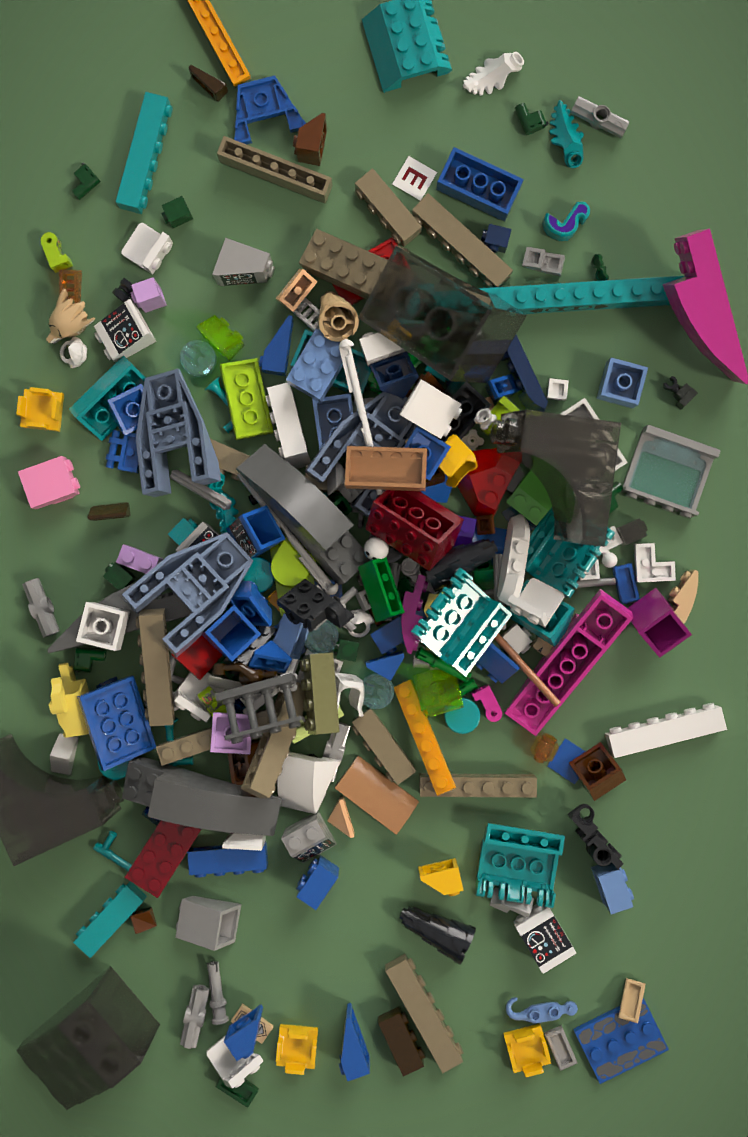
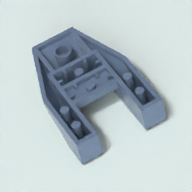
(167, 423)
(386, 428)
(201, 578)

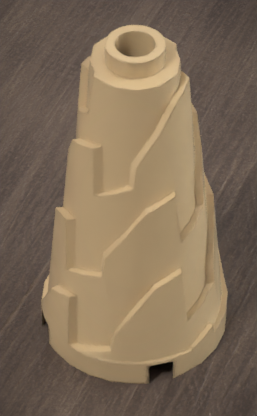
(337, 317)

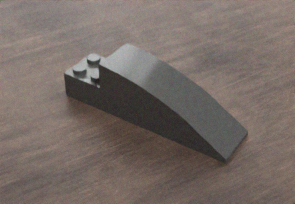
(305, 513)
(173, 607)
(198, 800)

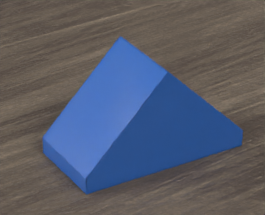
(501, 387)
(270, 658)

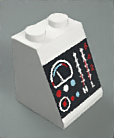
(124, 332)
(544, 937)

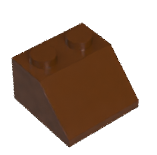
(311, 141)
(597, 771)

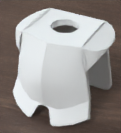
(356, 694)

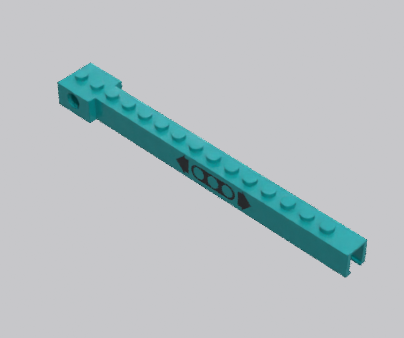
(585, 295)

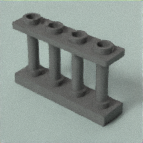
(247, 693)

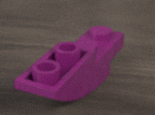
(409, 619)

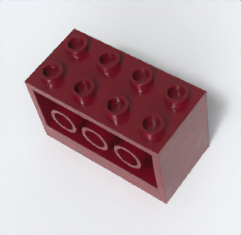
(414, 525)

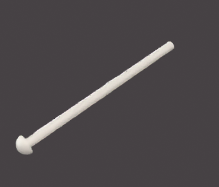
(353, 385)

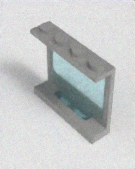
(669, 471)

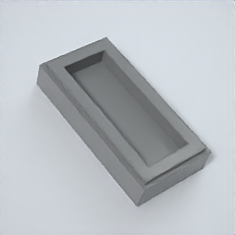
(560, 1047)

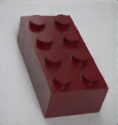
(161, 856)

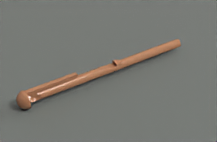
(527, 670)

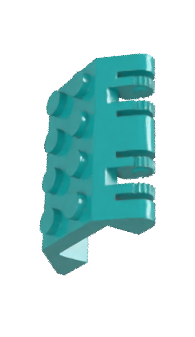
(405, 41)
(559, 561)
(461, 623)
(519, 863)

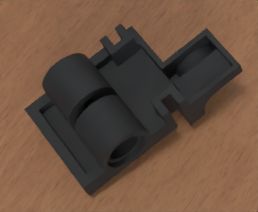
(312, 606)
(594, 840)

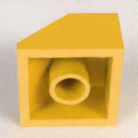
(442, 876)

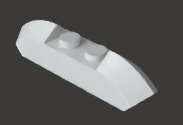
(514, 558)

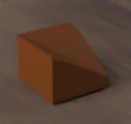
(143, 920)

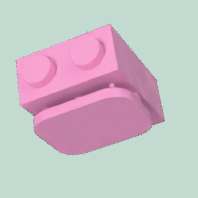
(49, 482)

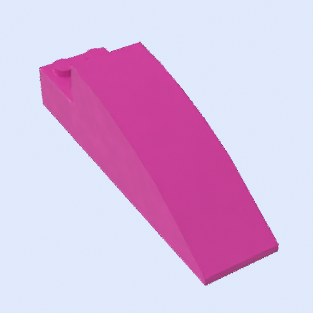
(703, 304)
(570, 660)

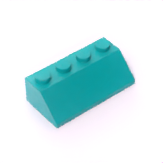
(93, 408)

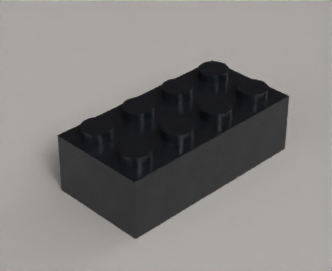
(471, 403)

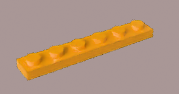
(220, 41)
(424, 738)

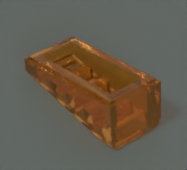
(63, 281)

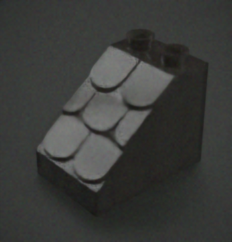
(91, 1041)

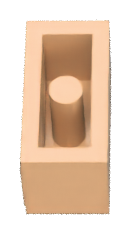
(296, 290)

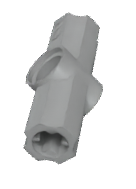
(587, 111)
(41, 607)
(336, 745)
(194, 1016)

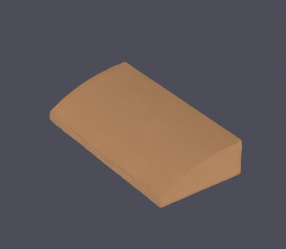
(386, 468)
(377, 794)

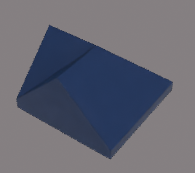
(395, 374)

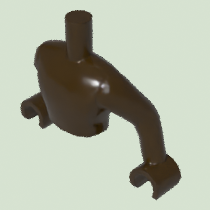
(247, 674)

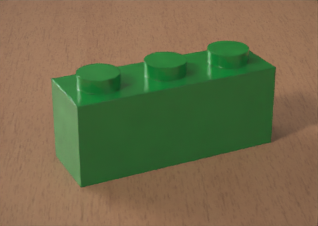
(381, 589)

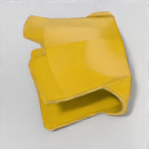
(457, 461)

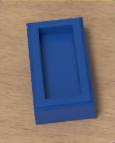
(625, 583)

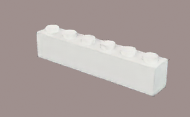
(665, 731)

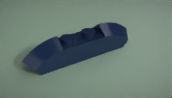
(526, 381)

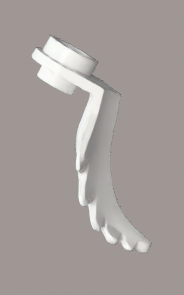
(493, 73)

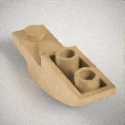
(685, 594)

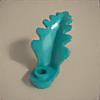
(566, 135)
(225, 516)

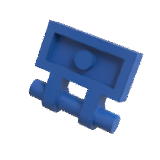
(128, 458)

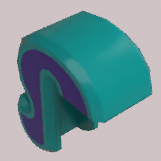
(566, 230)

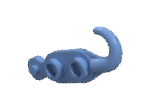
(541, 1012)

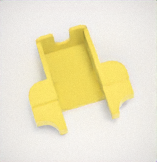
(65, 701)

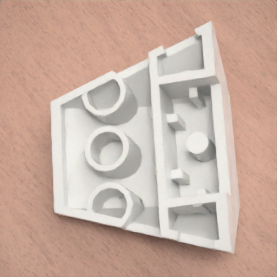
(305, 781)

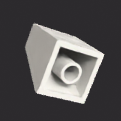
(431, 409)

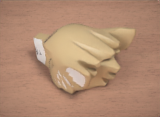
(67, 319)

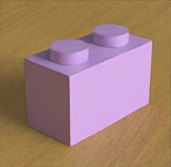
(148, 295)
(137, 559)

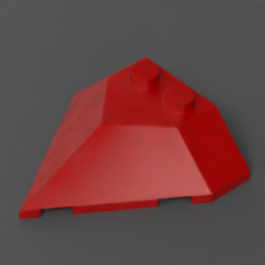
(488, 482)

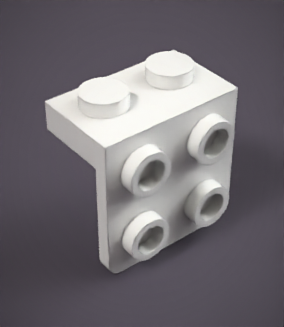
(147, 247)
(536, 602)
(187, 696)
(230, 1070)

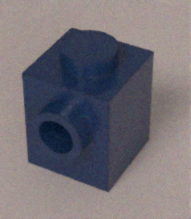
(496, 238)

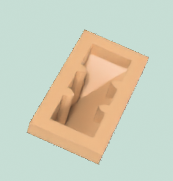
(341, 819)

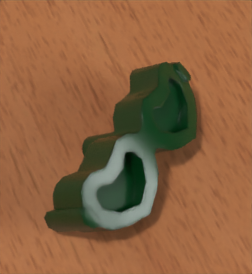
(597, 262)

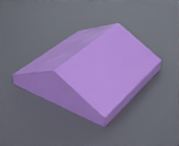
(221, 728)

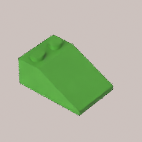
(530, 498)

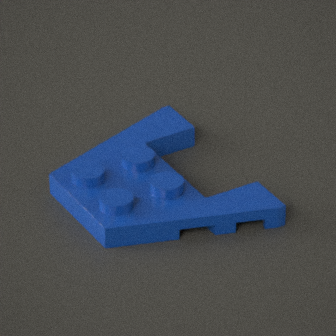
(261, 101)

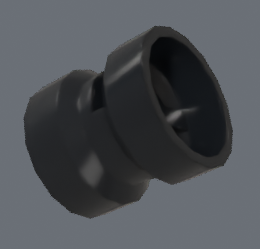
(126, 286)

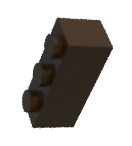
(401, 1041)

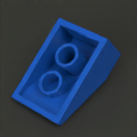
(354, 1056)

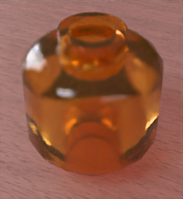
(544, 748)

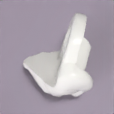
(77, 352)
(359, 617)

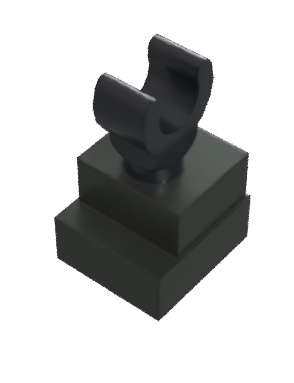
(682, 395)

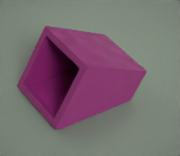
(658, 623)

